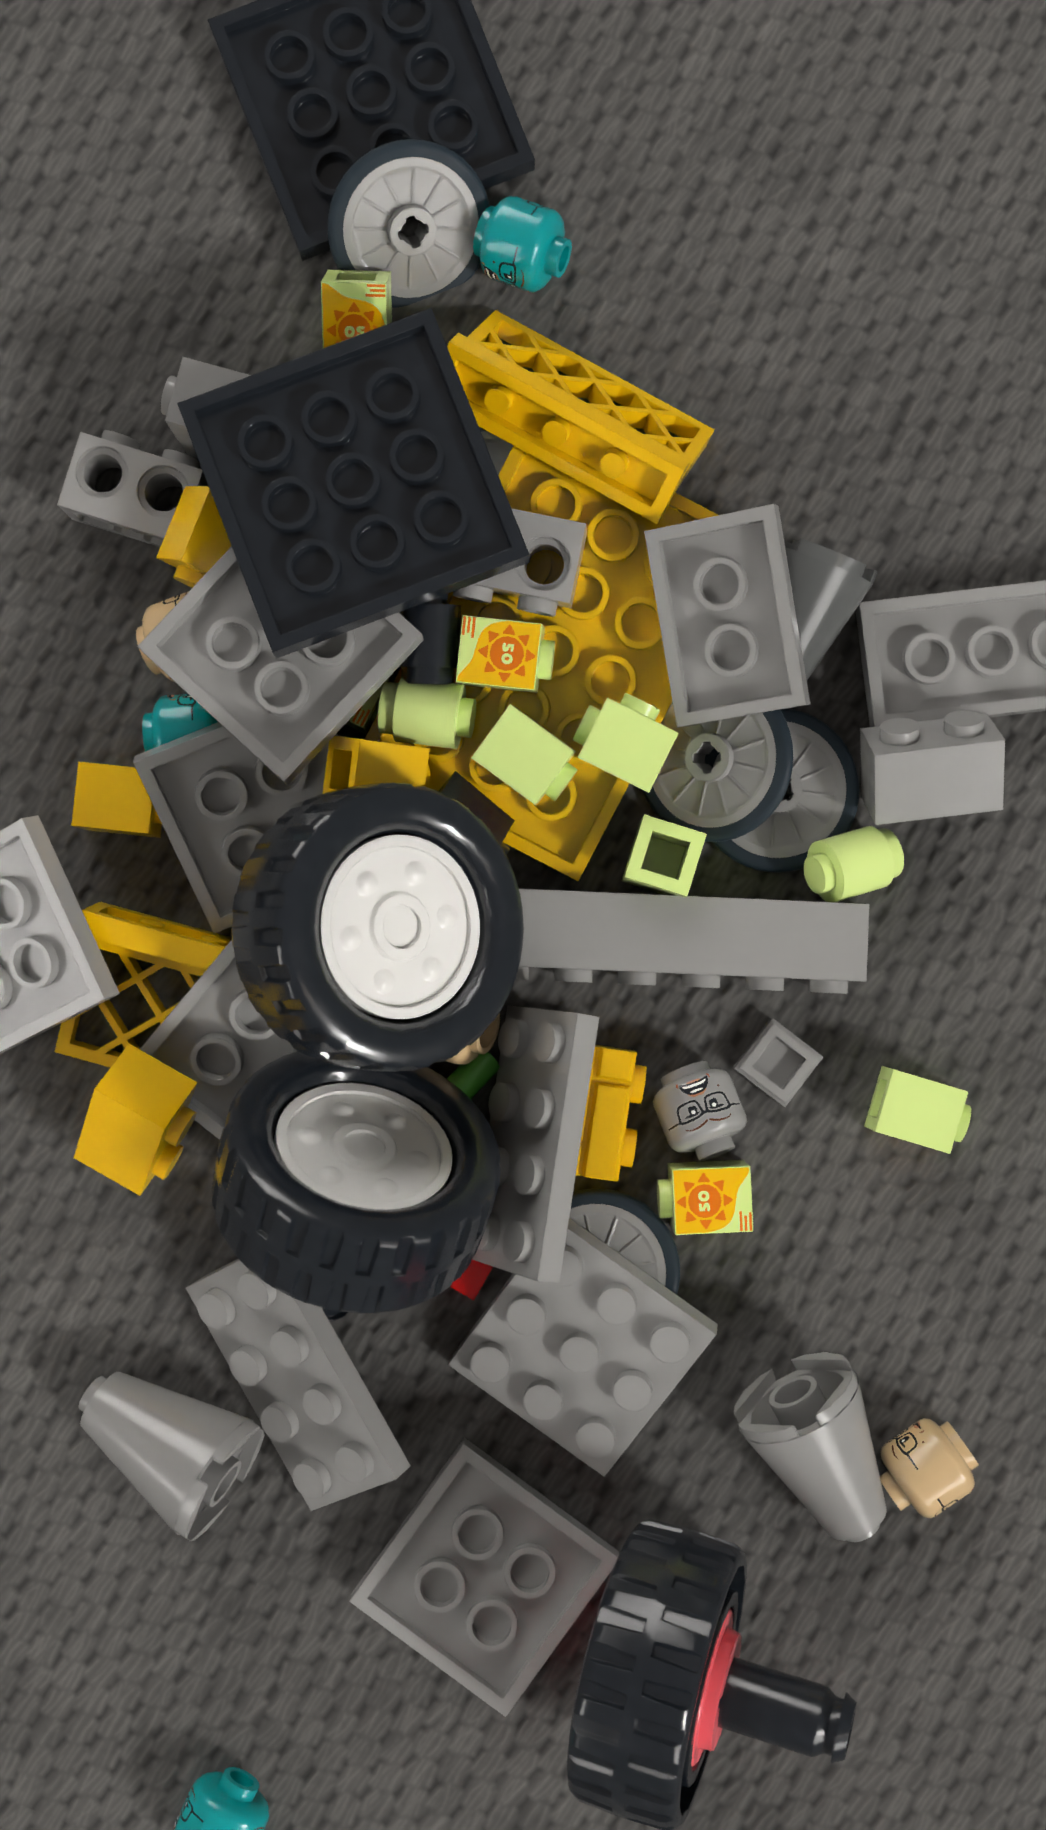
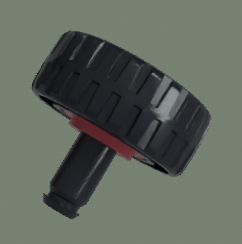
(670, 1677)

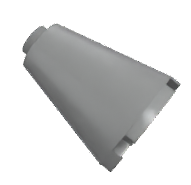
(818, 1442)
(171, 1447)

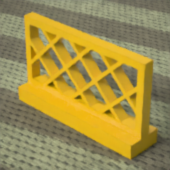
(578, 438)
(149, 940)

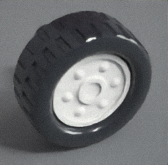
(378, 927)
(354, 1183)

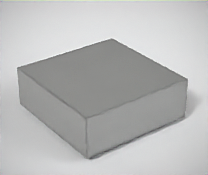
(778, 1062)

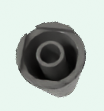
(825, 595)

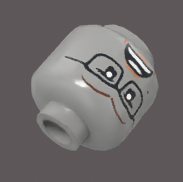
(699, 1110)

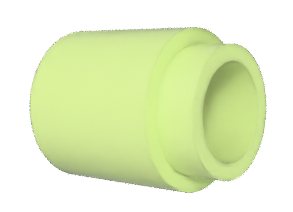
(426, 713)
(853, 863)

